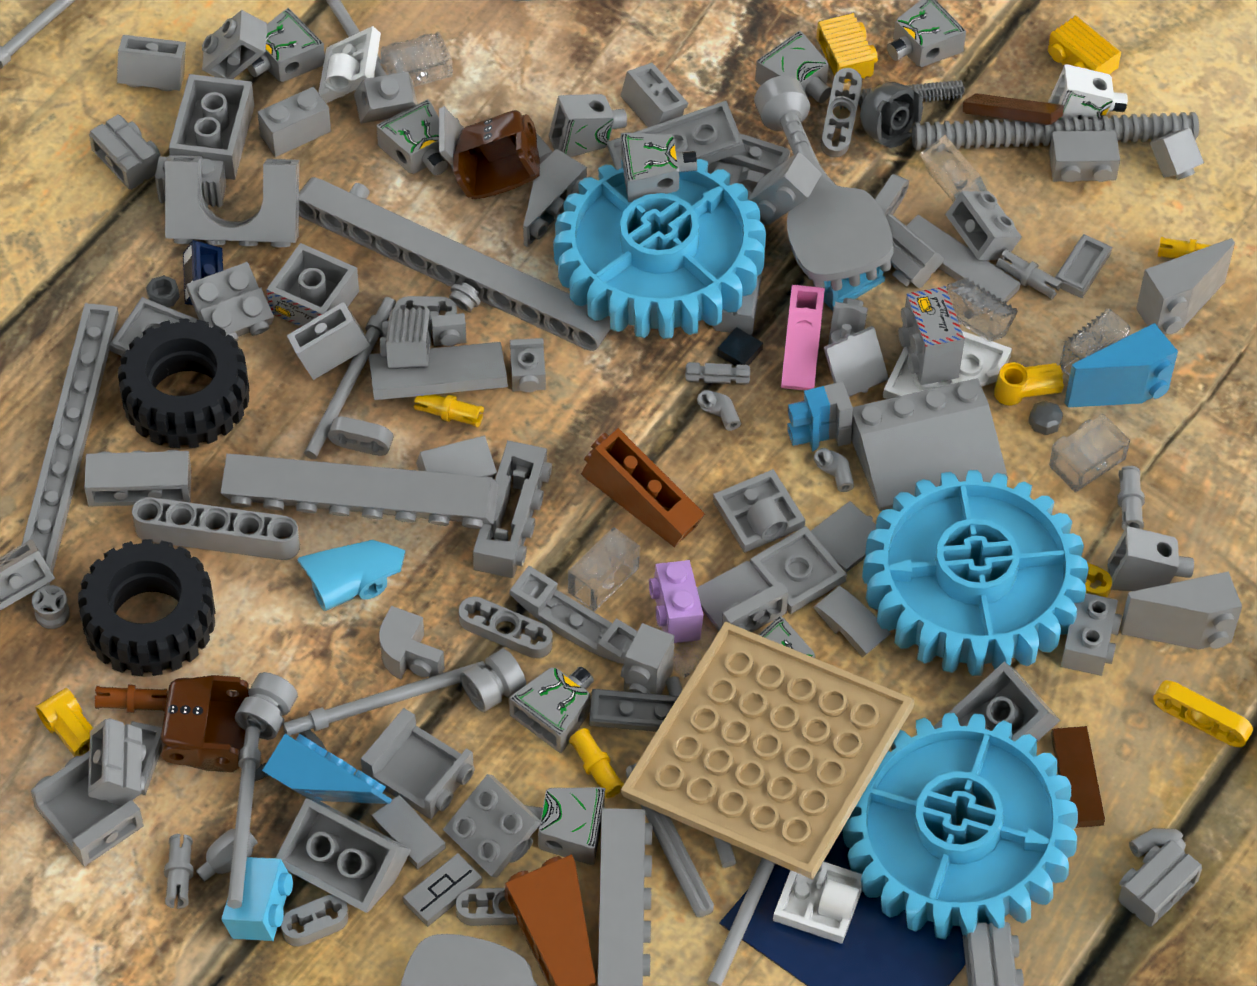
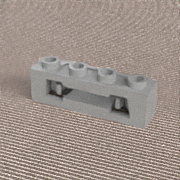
(529, 471)

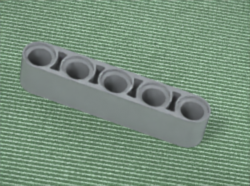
(230, 536)

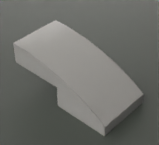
(853, 619)

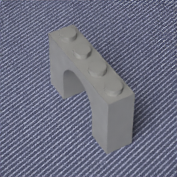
(190, 218)

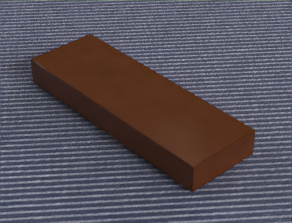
(1013, 109)
(1076, 763)

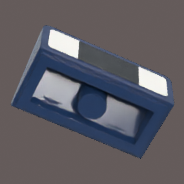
(199, 262)

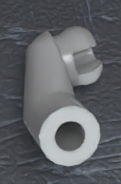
(720, 406)
(837, 466)
(1153, 837)

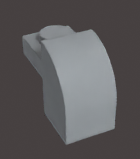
(402, 646)

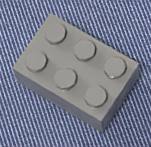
(214, 120)

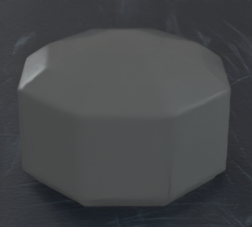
(163, 291)
(1045, 417)

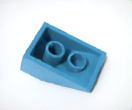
(1124, 371)

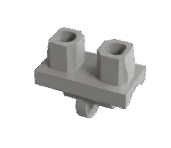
(847, 318)

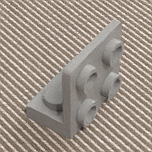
(742, 598)

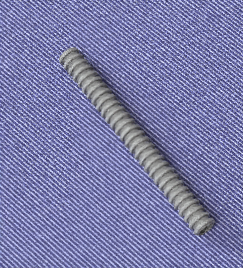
(1026, 132)

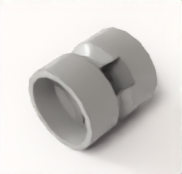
(496, 678)
(267, 702)

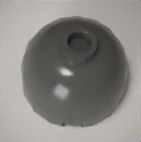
(890, 113)

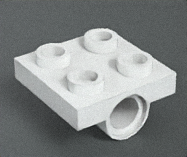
(349, 64)
(820, 904)

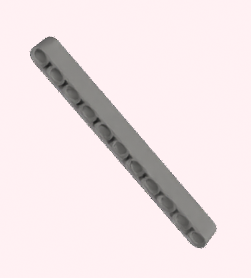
(450, 262)

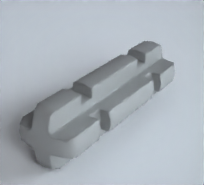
(717, 373)

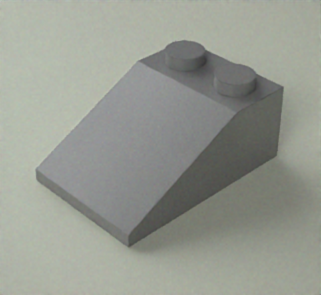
(1182, 286)
(1185, 613)
(1007, 698)

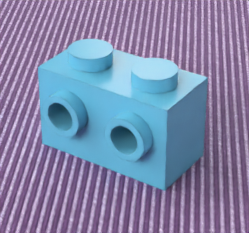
(264, 896)

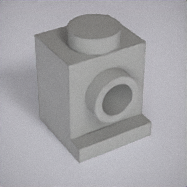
(527, 365)

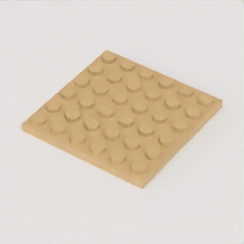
(768, 749)

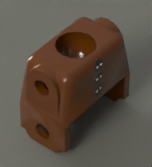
(496, 155)
(201, 722)

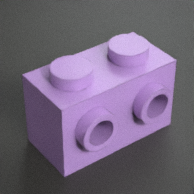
(677, 600)

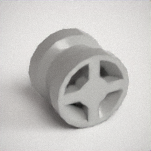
(54, 598)

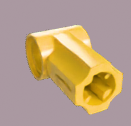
(1019, 382)
(65, 717)

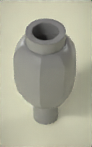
(220, 855)

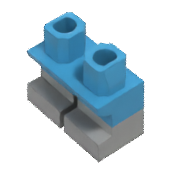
(821, 416)

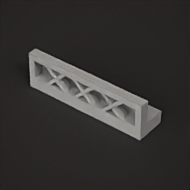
(22, 573)

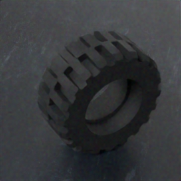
(189, 417)
(137, 571)

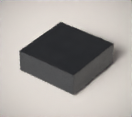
(740, 348)

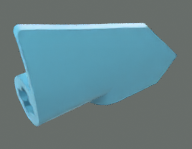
(351, 571)

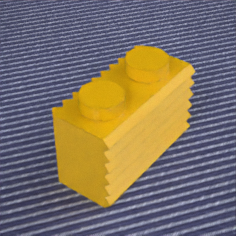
(846, 45)
(1083, 47)

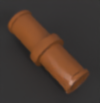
(130, 698)

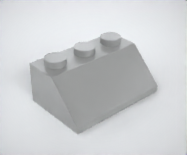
(341, 855)

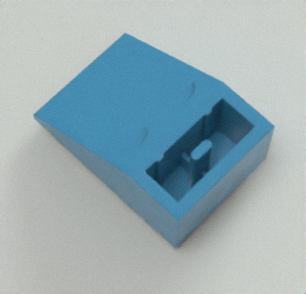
(307, 771)

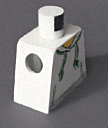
(1086, 93)

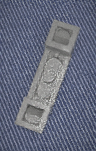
(569, 618)

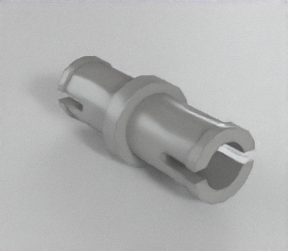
(1029, 274)
(1131, 497)
(178, 871)

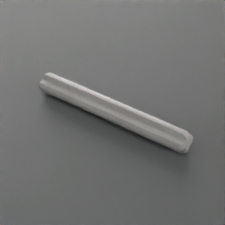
(679, 859)

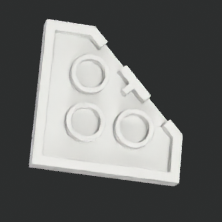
(979, 360)

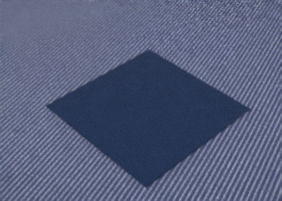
(873, 953)

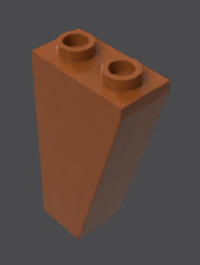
(640, 487)
(553, 921)

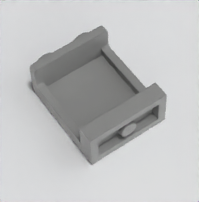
(417, 765)
(83, 822)

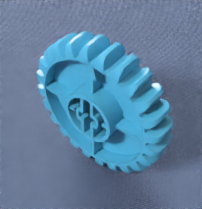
(662, 255)
(974, 572)
(1010, 834)

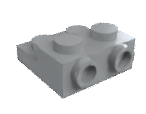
(232, 301)

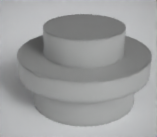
(464, 296)

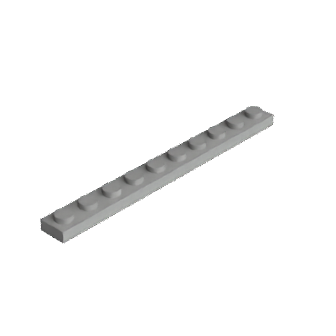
(70, 430)

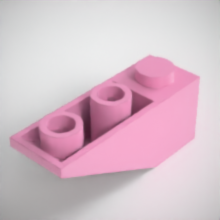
(802, 337)

